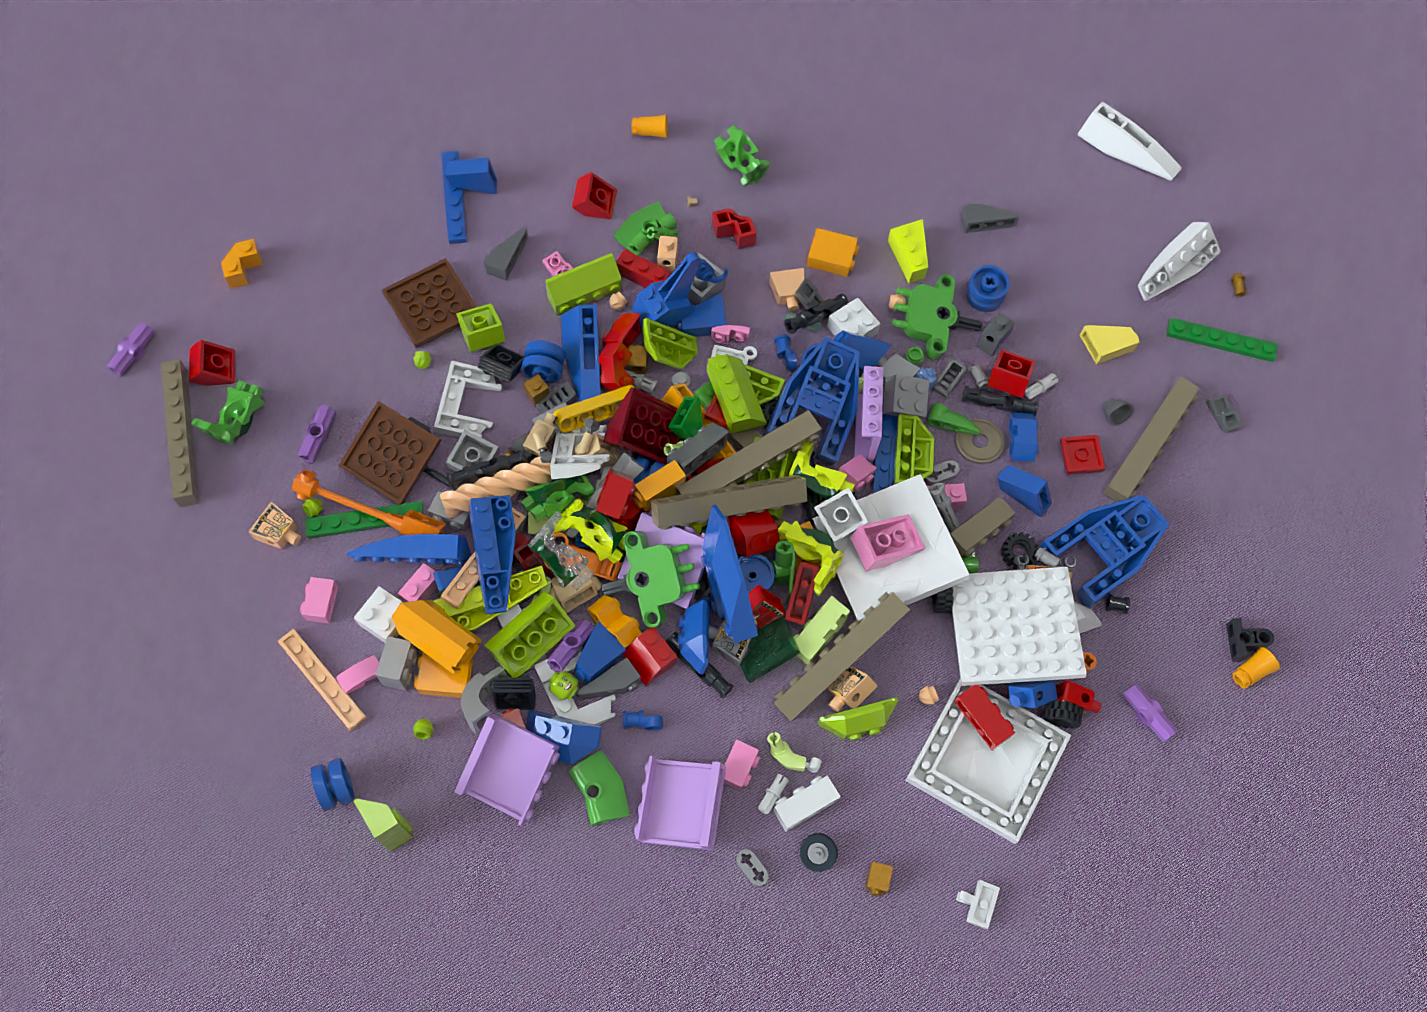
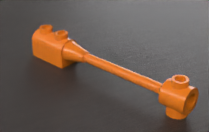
(410, 524)

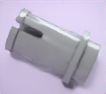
(979, 376)
(1047, 558)

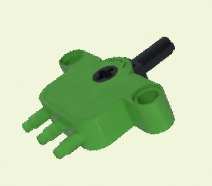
(932, 315)
(664, 576)

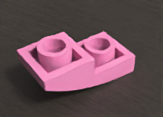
(555, 264)
(723, 333)
(358, 674)

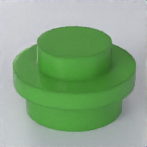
(915, 355)

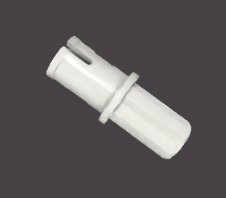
(1040, 386)
(772, 794)

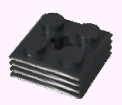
(501, 363)
(513, 692)

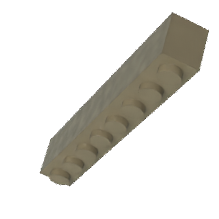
(179, 433)
(1151, 441)
(756, 455)
(730, 500)
(841, 655)

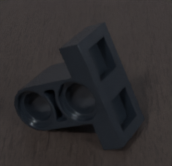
(1251, 636)

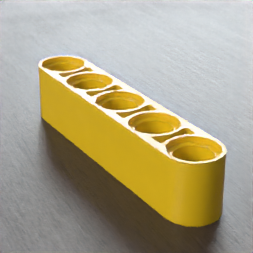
(597, 408)

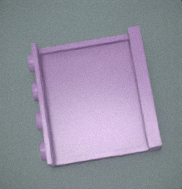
(869, 414)
(673, 536)
(508, 768)
(680, 804)

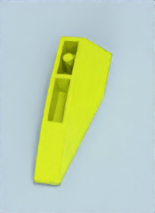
(472, 612)

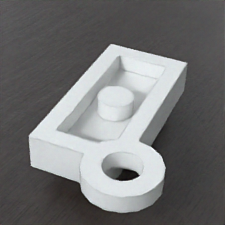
(735, 353)

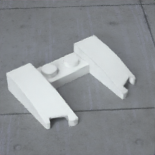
(459, 377)
(565, 463)
(594, 713)

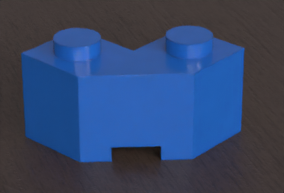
(1023, 437)

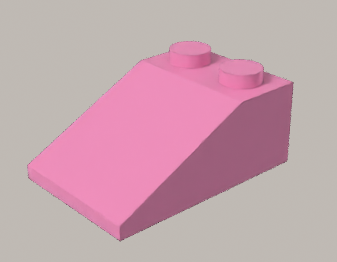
(886, 542)

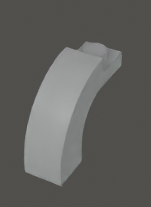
(475, 696)

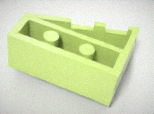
(821, 629)

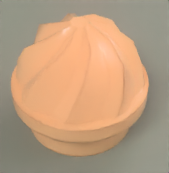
(899, 299)
(618, 301)
(928, 695)

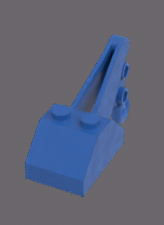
(668, 299)

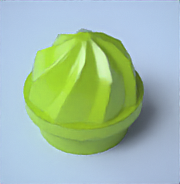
(422, 359)
(312, 507)
(423, 729)

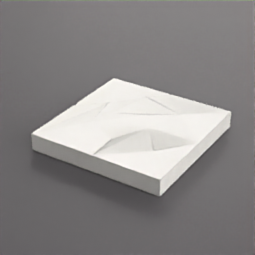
(913, 577)
(988, 785)

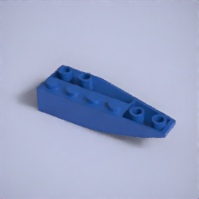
(581, 346)
(494, 547)
(416, 548)

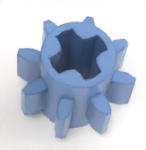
(928, 374)

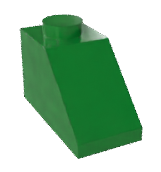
(687, 418)

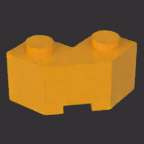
(240, 257)
(608, 613)

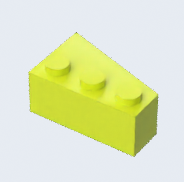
(910, 249)

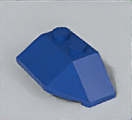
(695, 634)
(573, 736)

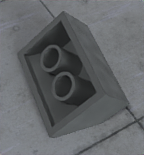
(700, 448)

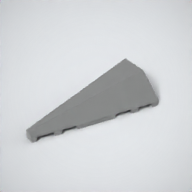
(625, 464)

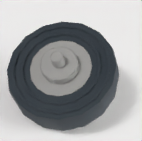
(818, 852)

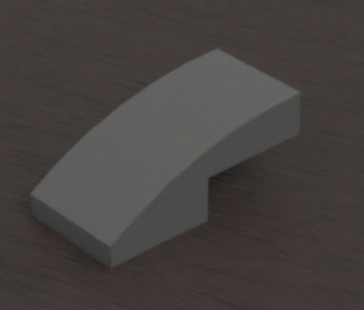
(808, 294)
(1223, 413)

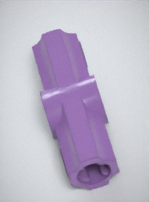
(130, 349)
(321, 423)
(565, 652)
(1150, 712)

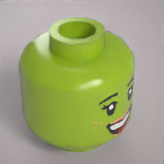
(563, 685)

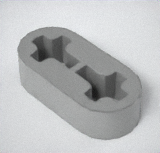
(940, 469)
(756, 864)

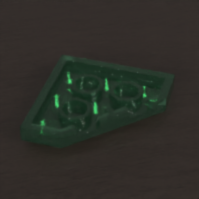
(769, 649)

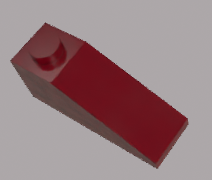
(526, 556)

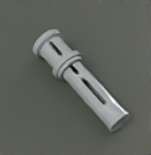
(644, 383)
(944, 504)

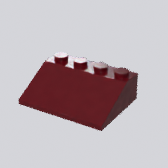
(642, 426)

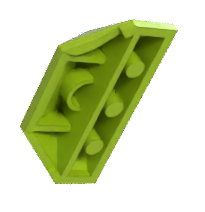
(668, 344)
(764, 384)
(912, 449)
(860, 720)

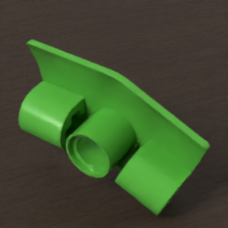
(633, 231)
(784, 566)
(600, 774)

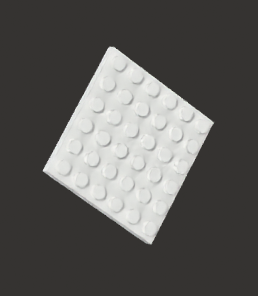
(1017, 627)

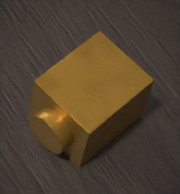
(638, 361)
(536, 389)
(878, 878)

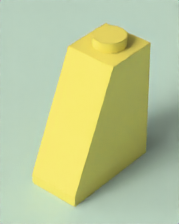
(1108, 341)

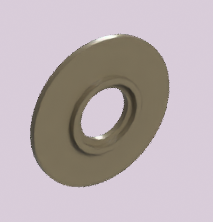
(986, 454)

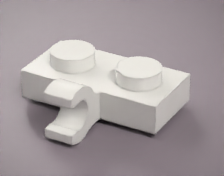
(981, 903)

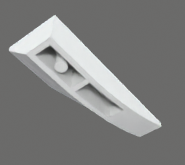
(1127, 142)
(1180, 259)

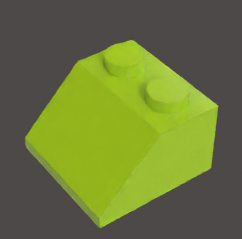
(481, 327)

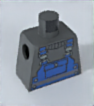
(999, 329)

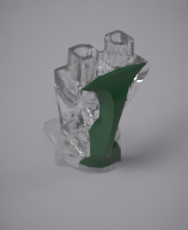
(564, 561)

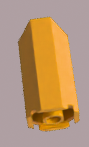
(436, 633)

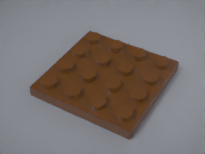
(429, 302)
(390, 453)

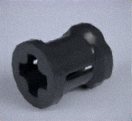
(1117, 603)

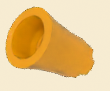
(650, 126)
(1256, 668)

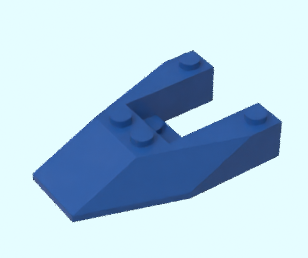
(825, 387)
(1119, 534)
(726, 579)

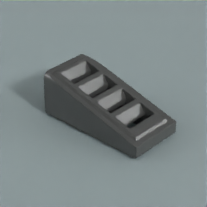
(957, 365)
(559, 391)

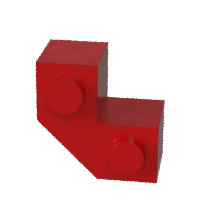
(727, 223)
(613, 360)

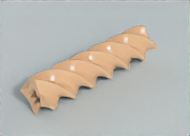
(502, 483)

